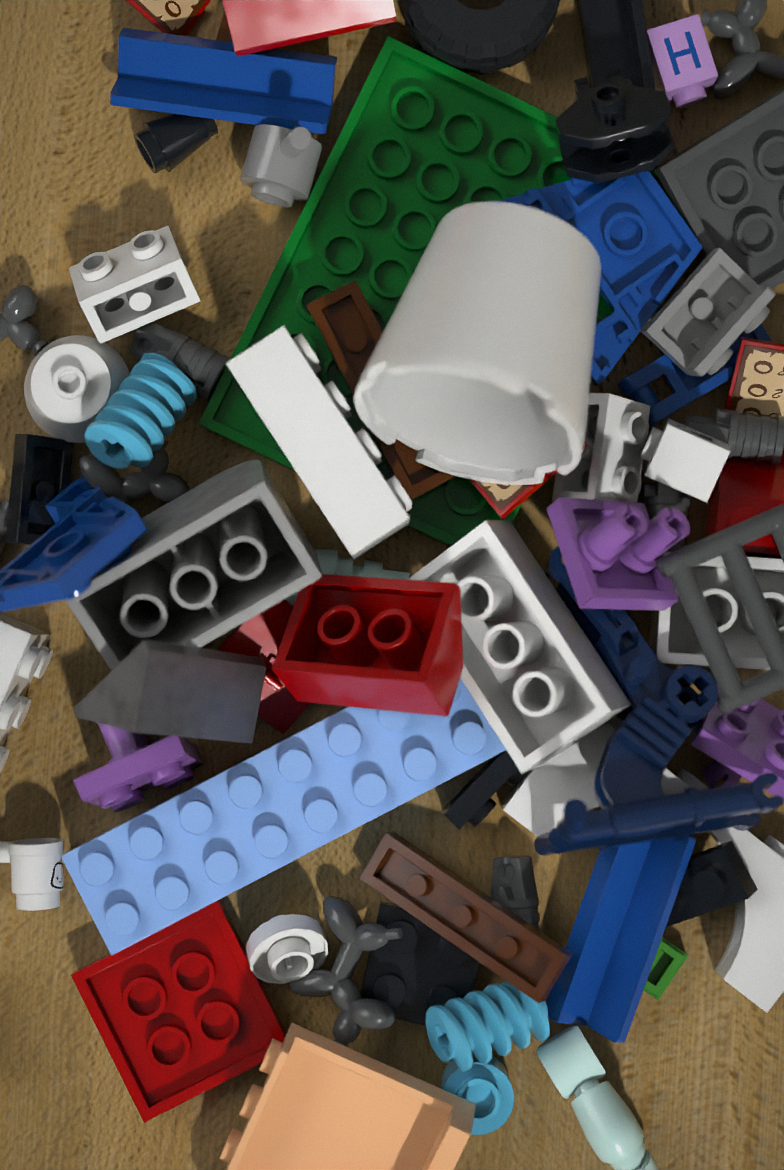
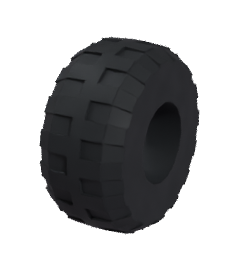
(479, 37)

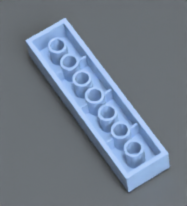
(270, 812)

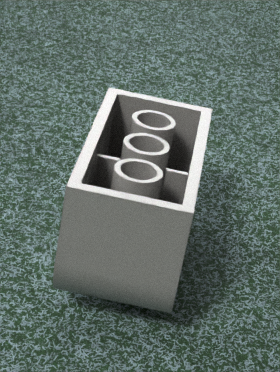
(200, 567)

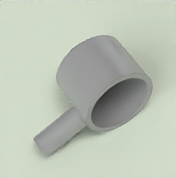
(280, 164)

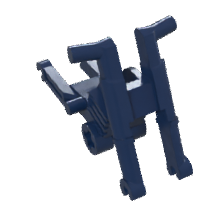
(639, 749)

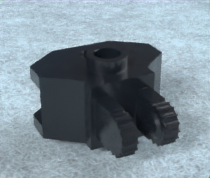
(614, 126)

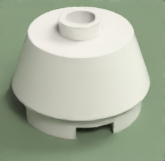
(72, 384)

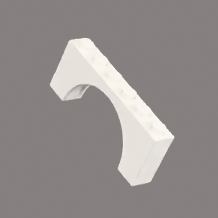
(756, 946)

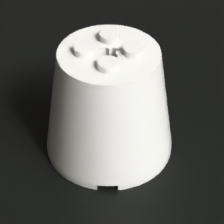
(490, 348)

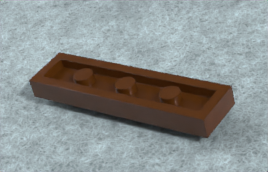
(351, 338)
(466, 916)

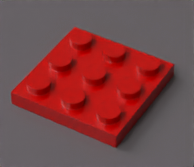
(180, 1010)

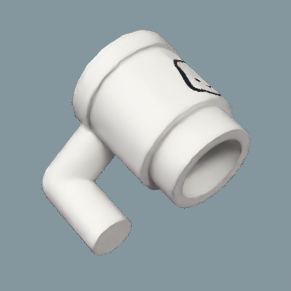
(35, 871)

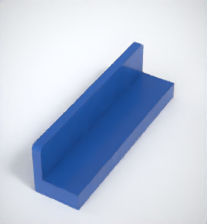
(210, 82)
(618, 935)

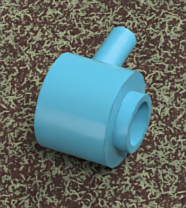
(487, 1087)

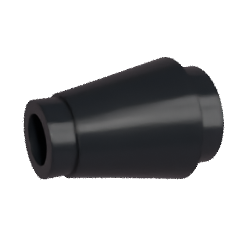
(172, 139)

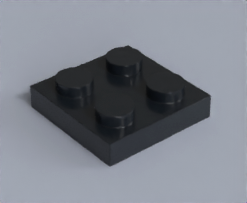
(416, 969)

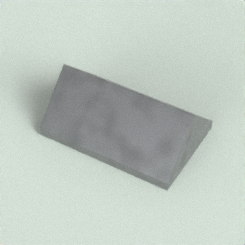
(180, 693)

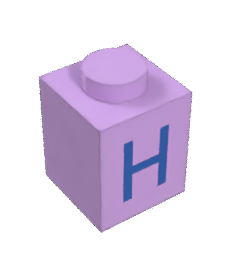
(682, 61)

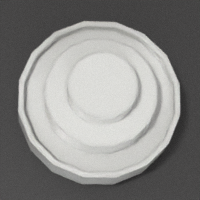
(286, 948)

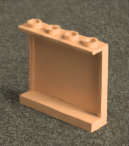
(344, 1113)

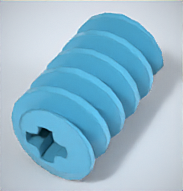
(140, 413)
(484, 1020)

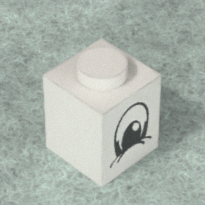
(684, 459)

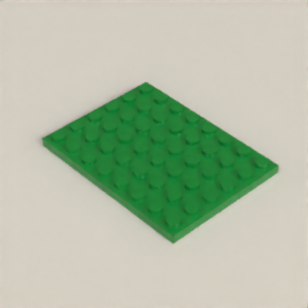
(404, 159)

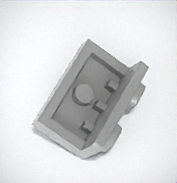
(709, 315)

